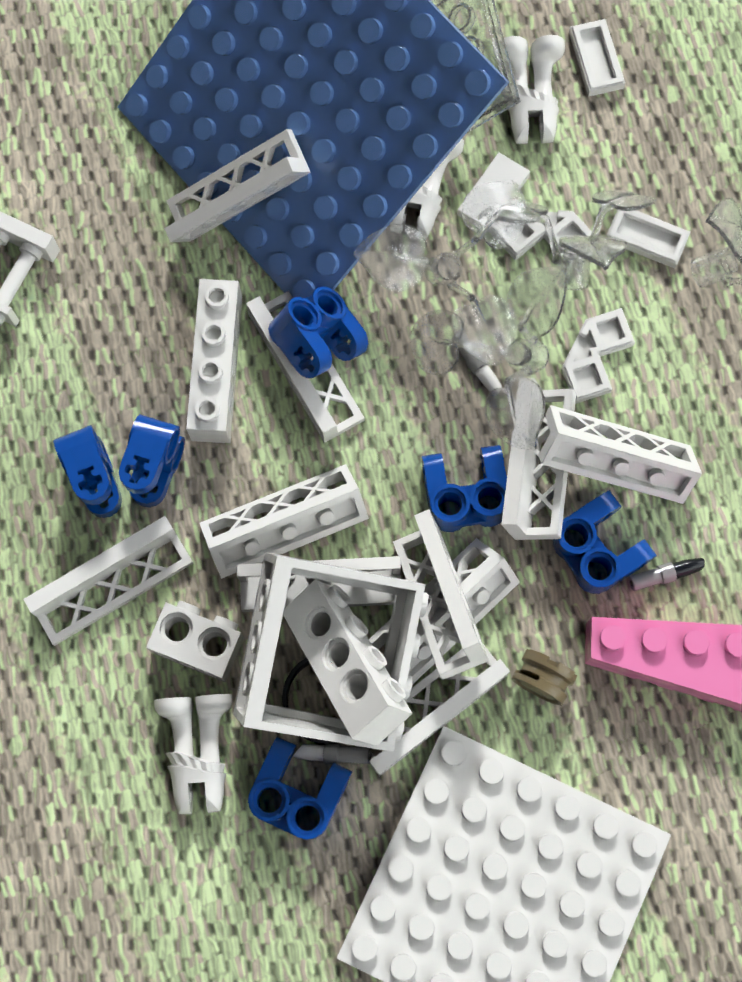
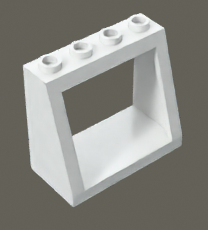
(263, 636)

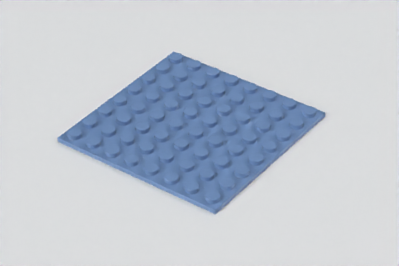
(361, 83)

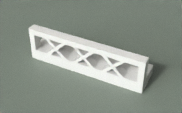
(240, 194)
(302, 387)
(618, 457)
(522, 481)
(286, 524)
(101, 568)
(450, 589)
(483, 591)
(358, 596)
(444, 713)

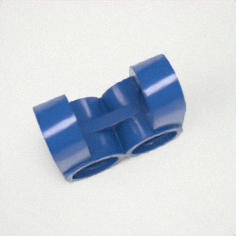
(313, 326)
(154, 451)
(89, 469)
(466, 496)
(594, 551)
(293, 799)

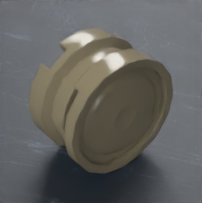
(544, 677)

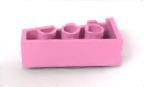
(671, 654)

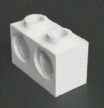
(192, 649)

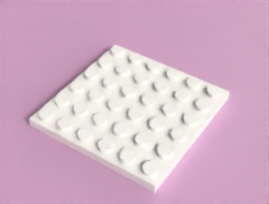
(502, 877)

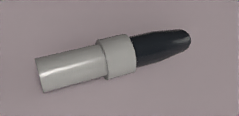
(665, 573)

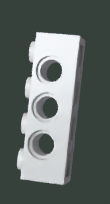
(214, 361)
(347, 663)

